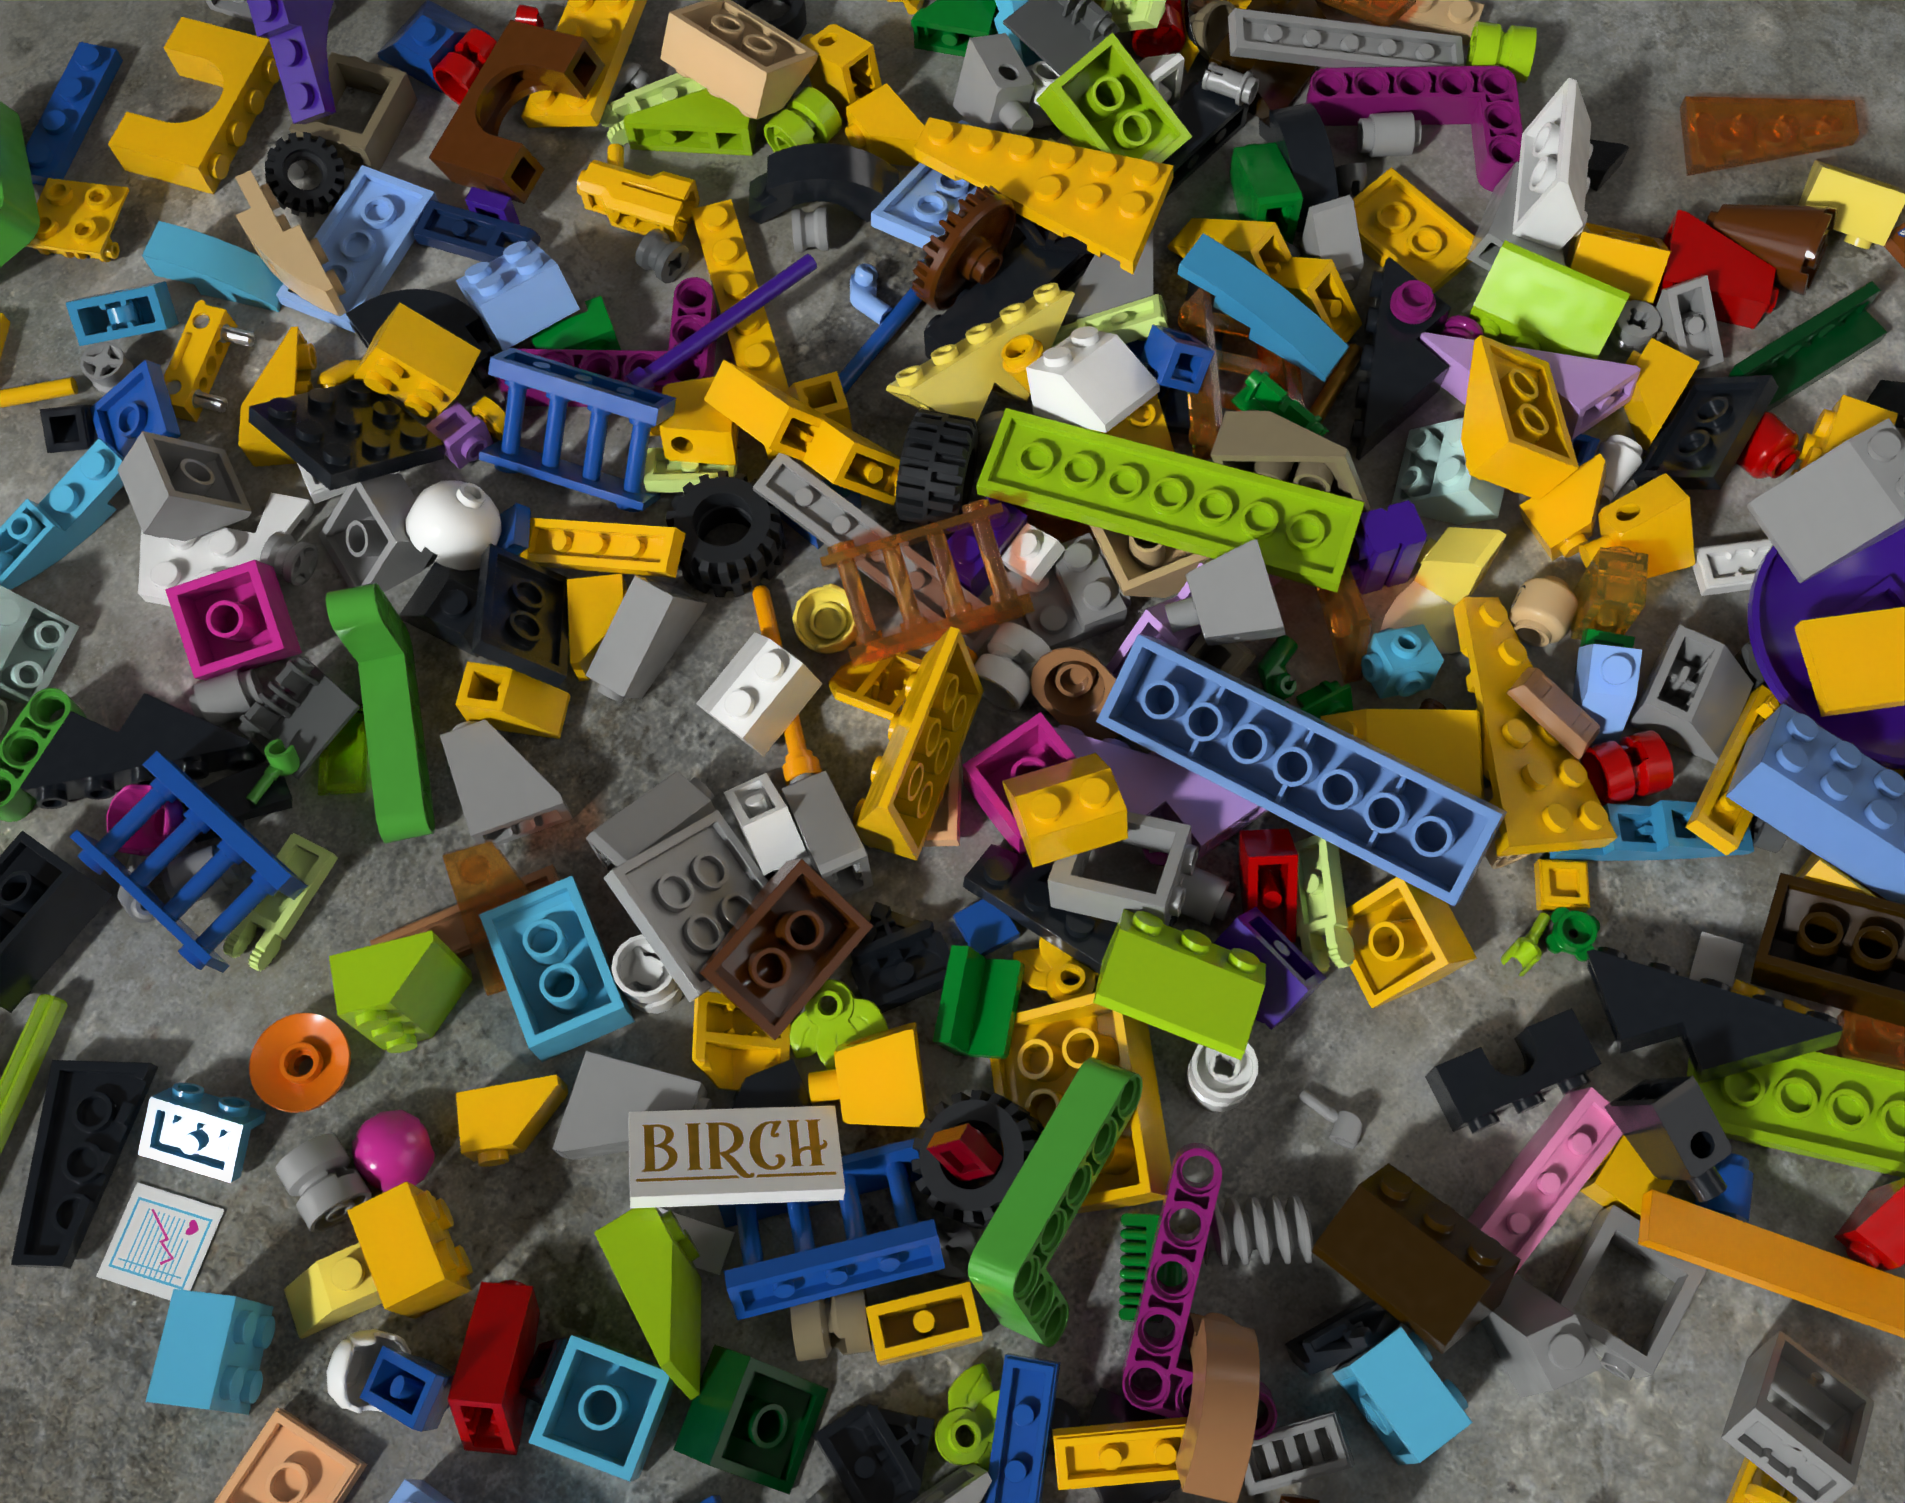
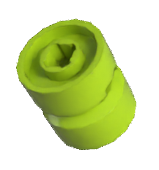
(1506, 49)
(807, 120)

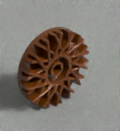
(968, 249)

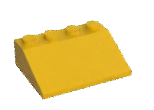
(920, 750)
(1043, 1060)

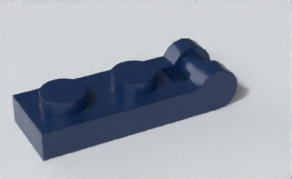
(468, 232)

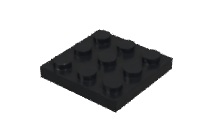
(346, 433)

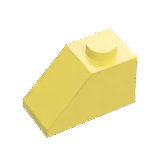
(1458, 561)
(331, 1291)

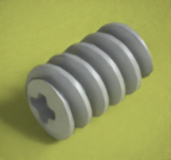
(1260, 1230)

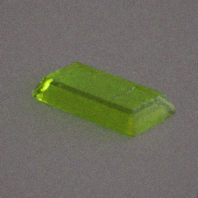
(345, 760)

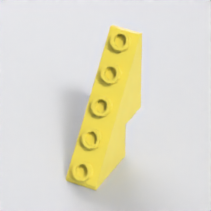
(964, 374)

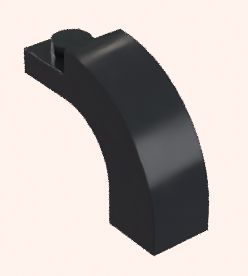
(1306, 151)
(821, 174)
(438, 308)

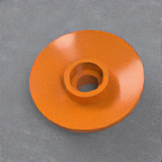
(281, 1051)

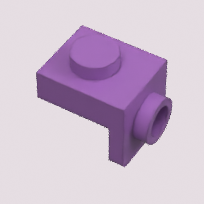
(461, 434)

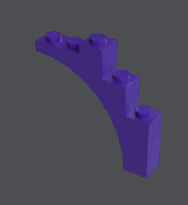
(300, 51)

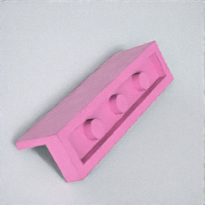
(1548, 1173)

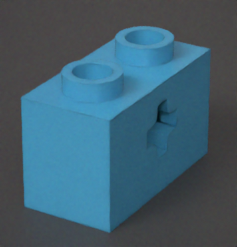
(122, 313)

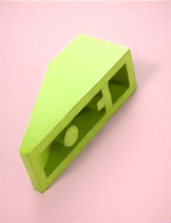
(692, 125)

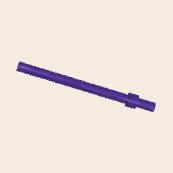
(720, 325)

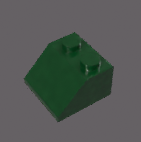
(751, 1419)

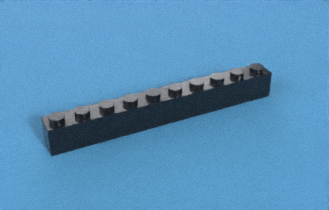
(1210, 121)

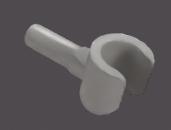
(1346, 1125)

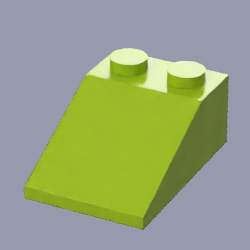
(1113, 106)
(662, 1287)

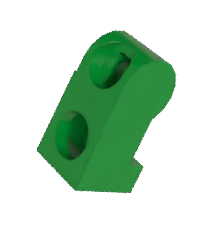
(581, 332)

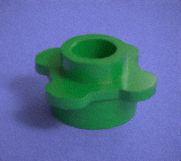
(1583, 924)

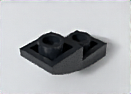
(232, 794)

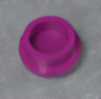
(1413, 302)

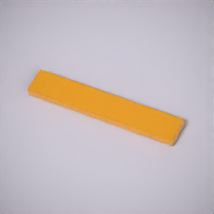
(1773, 1262)

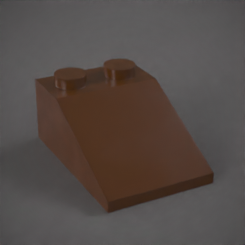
(785, 947)

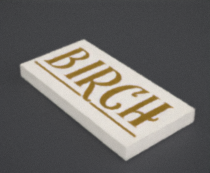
(734, 1156)

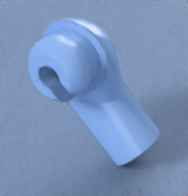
(864, 293)

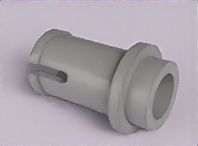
(1231, 83)

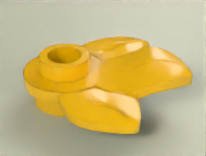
(1050, 966)

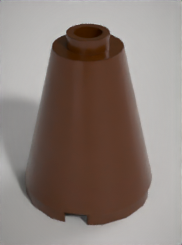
(1782, 235)

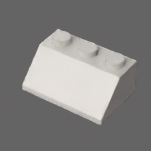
(1554, 171)

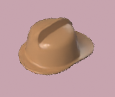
(1073, 689)

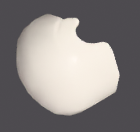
(353, 1363)

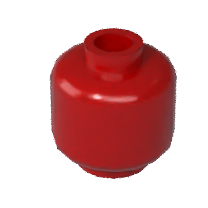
(1770, 448)

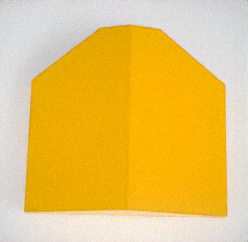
(877, 686)
(732, 1045)

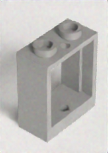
(1105, 900)
(1622, 1230)
(1781, 1446)

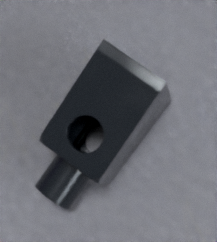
(1674, 1132)

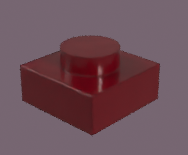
(964, 1152)

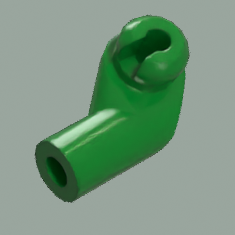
(1272, 668)

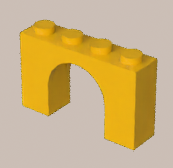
(201, 149)

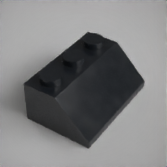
(40, 914)

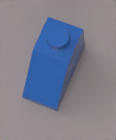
(408, 1389)

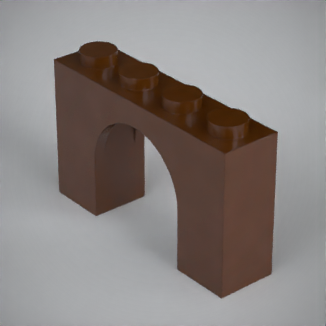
(520, 64)

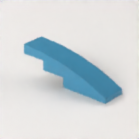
(1265, 306)
(1652, 834)

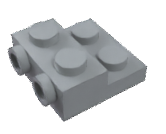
(1074, 597)

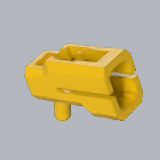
(636, 199)

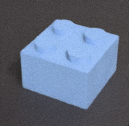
(517, 293)

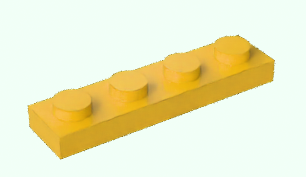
(605, 547)
(1716, 816)

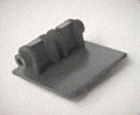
(1061, 29)
(301, 712)

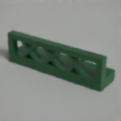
(1817, 345)

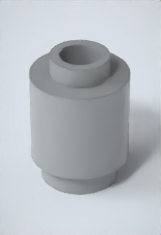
(1388, 134)
(226, 696)
(185, 867)
(1206, 896)

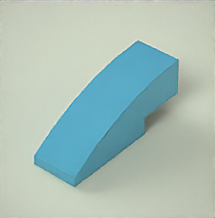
(212, 266)

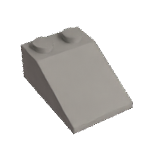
(1837, 502)

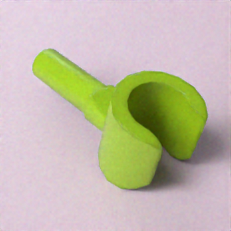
(1526, 948)

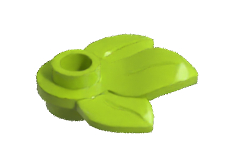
(824, 1031)
(970, 1405)

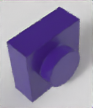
(492, 204)

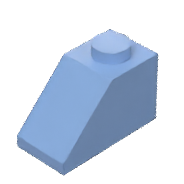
(1607, 686)

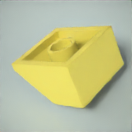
(1864, 204)

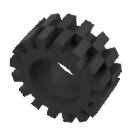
(312, 150)

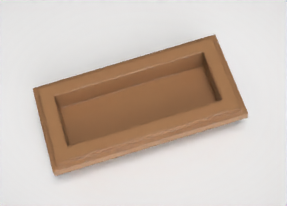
(1554, 711)

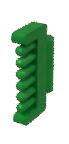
(1168, 1273)

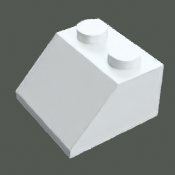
(1089, 381)
(760, 693)

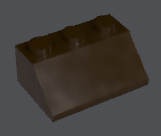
(1278, 81)
(1834, 949)
(1417, 1257)

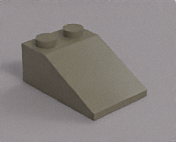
(1285, 451)

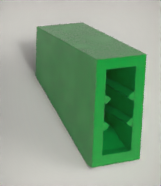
(1265, 187)

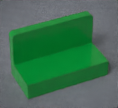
(978, 1004)

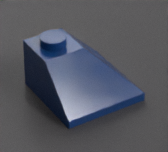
(425, 42)

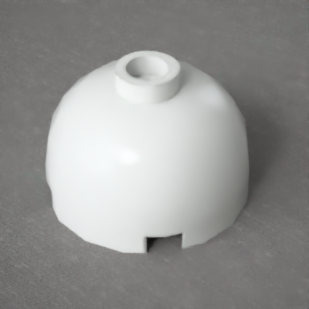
(454, 523)

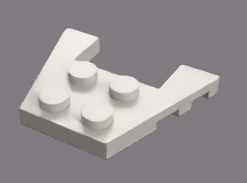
(175, 562)

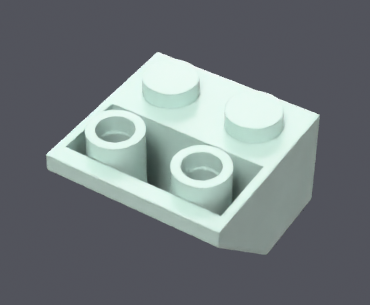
(1438, 481)
(30, 646)

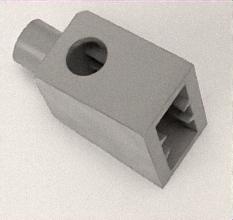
(994, 86)
(1230, 599)

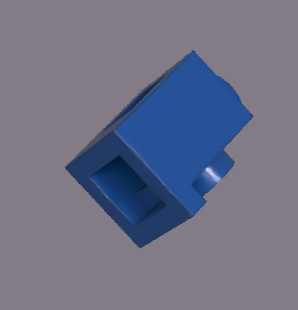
(1177, 358)

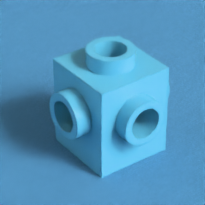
(1401, 661)

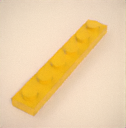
(732, 281)

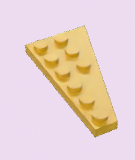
(1062, 187)
(1529, 771)

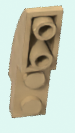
(287, 249)

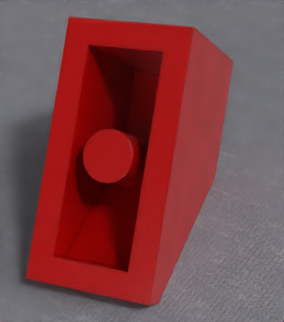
(1270, 876)
(1877, 1228)

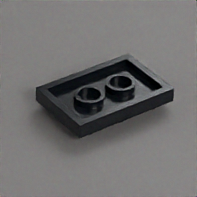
(1707, 431)
(522, 616)

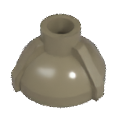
(1211, 26)

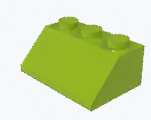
(1545, 305)
(1181, 983)
(398, 989)

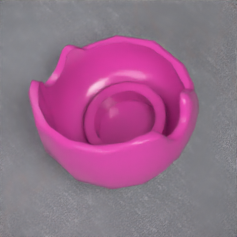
(154, 830)
(392, 1150)

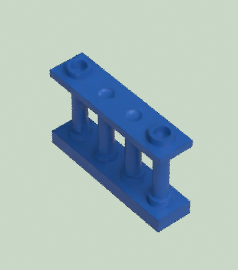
(603, 398)
(202, 815)
(841, 1266)

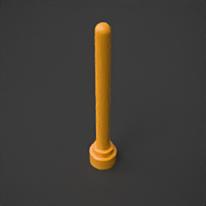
(799, 759)

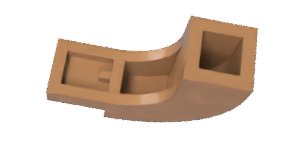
(1221, 1408)

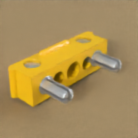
(199, 360)

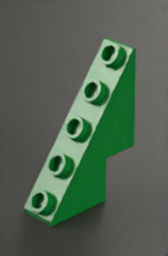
(950, 23)

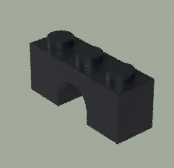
(1553, 1054)

